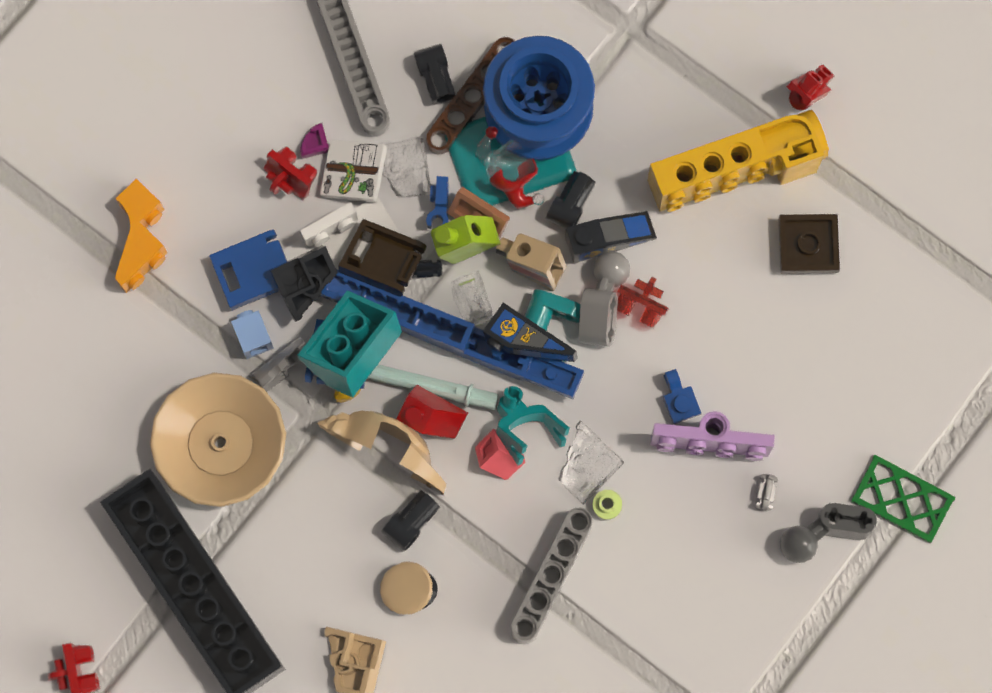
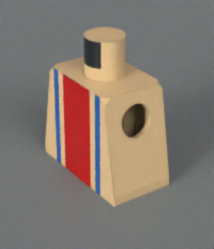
(533, 259)

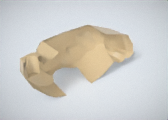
(361, 430)

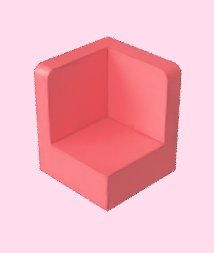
(495, 457)

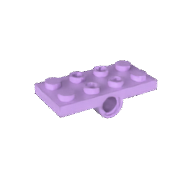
(698, 440)

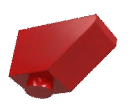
(431, 414)

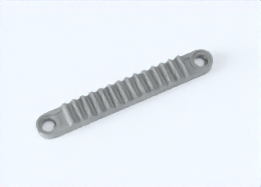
(354, 63)

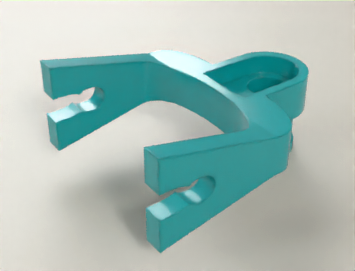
(515, 413)

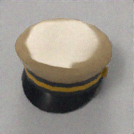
(408, 588)

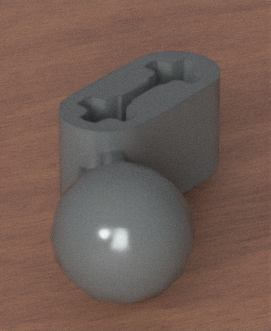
(801, 542)

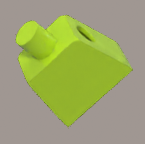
(457, 241)

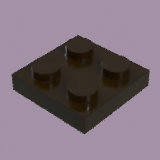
(809, 243)

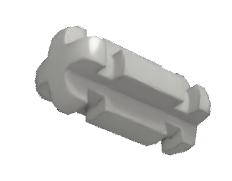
(766, 492)

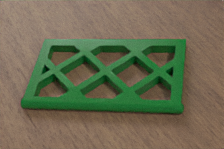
(880, 508)

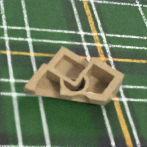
(354, 660)

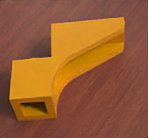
(141, 248)

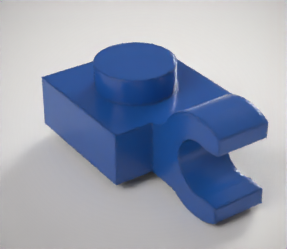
(439, 196)
(680, 402)

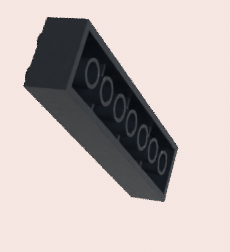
(192, 585)

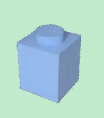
(252, 333)

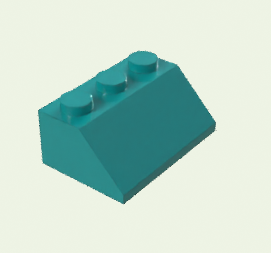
(350, 343)

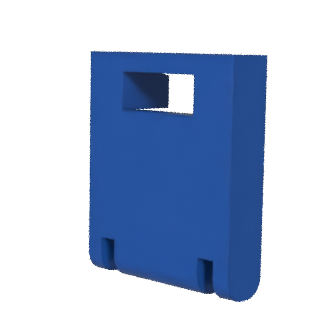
(252, 267)

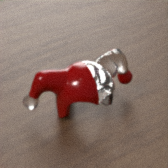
(507, 170)

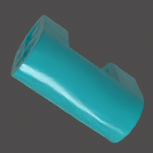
(545, 304)

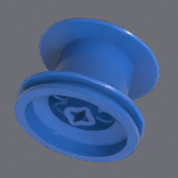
(543, 129)

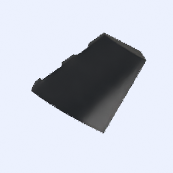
(304, 279)

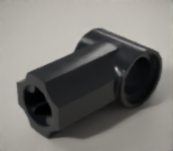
(433, 67)
(567, 208)
(406, 526)

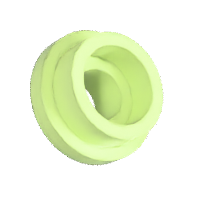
(603, 513)

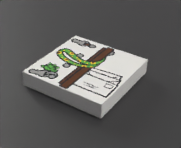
(353, 170)

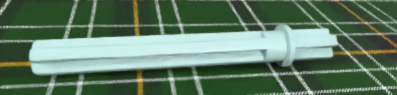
(441, 388)

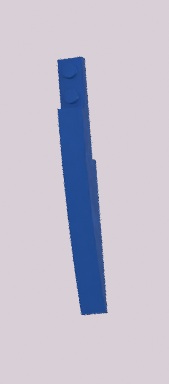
(460, 337)

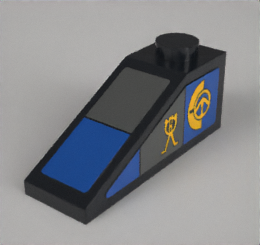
(608, 235)
(520, 336)

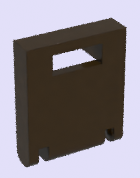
(388, 261)

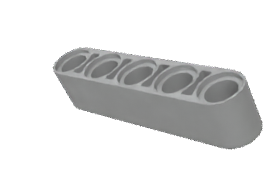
(552, 561)

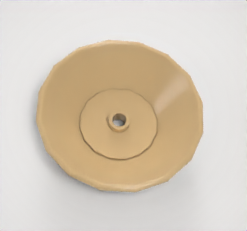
(199, 416)

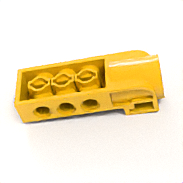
(758, 150)

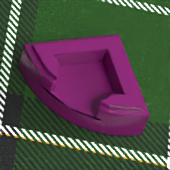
(314, 142)

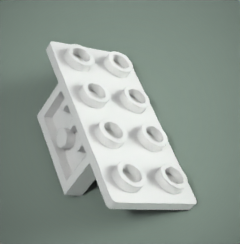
(338, 230)

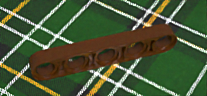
(460, 104)

